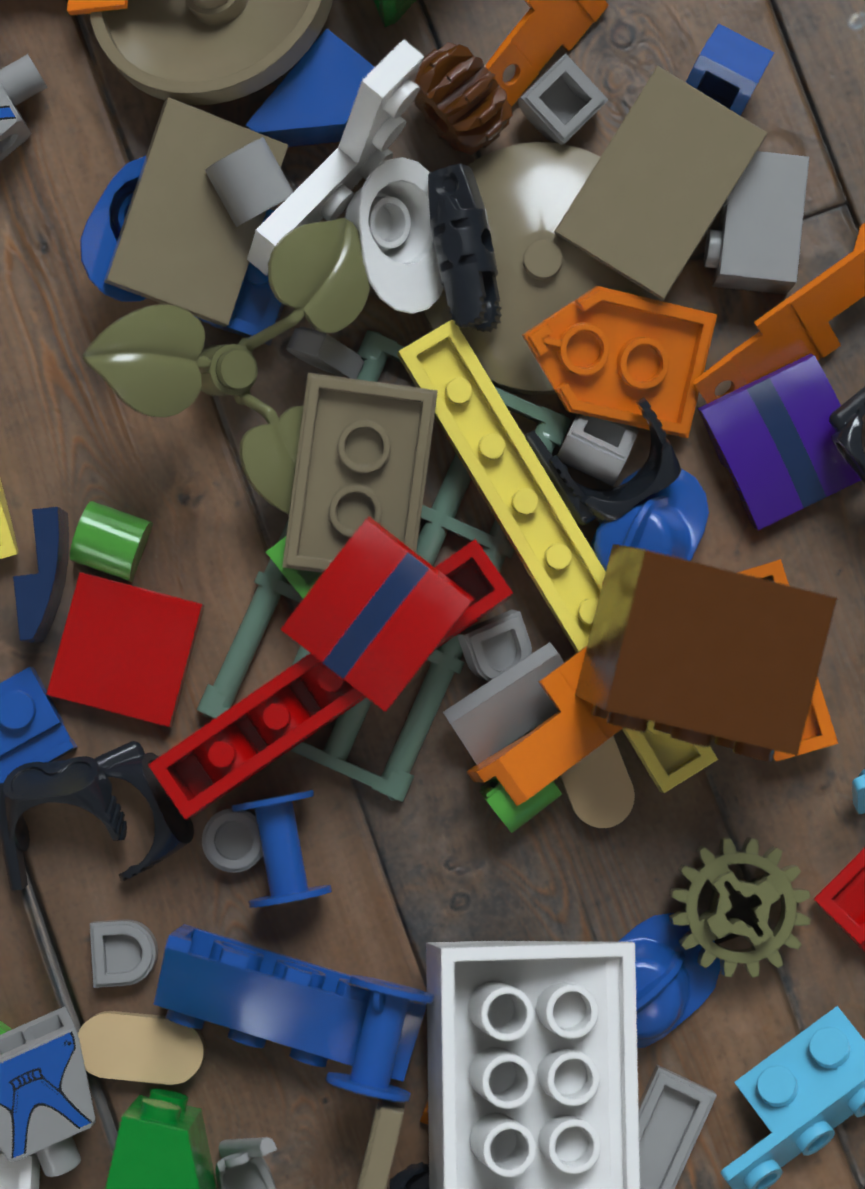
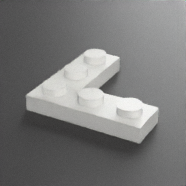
(363, 146)

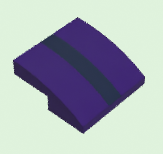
(779, 441)

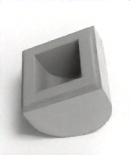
(561, 101)
(249, 181)
(598, 447)

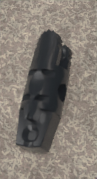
(464, 248)

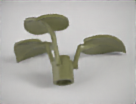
(160, 364)

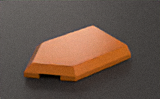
(625, 347)

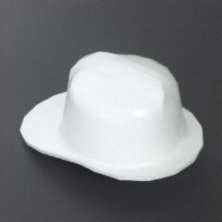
(397, 235)

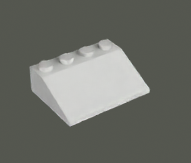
(532, 1065)

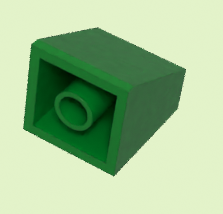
(161, 1145)

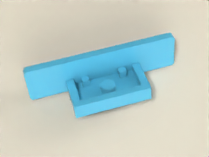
(801, 1098)

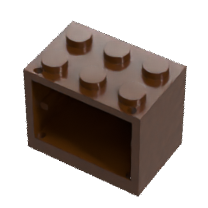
(704, 653)

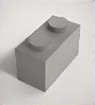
(761, 226)

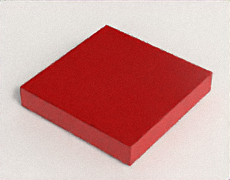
(125, 649)

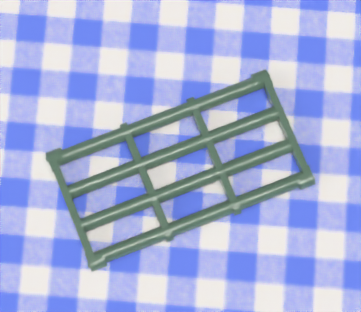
(444, 661)

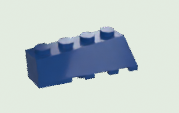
(270, 999)

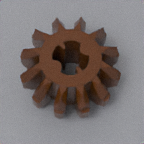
(461, 98)

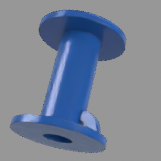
(281, 850)
(379, 1039)

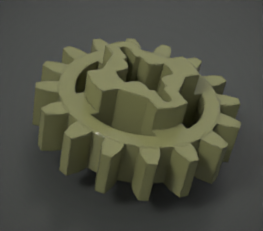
(765, 891)

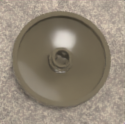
(208, 47)
(538, 272)

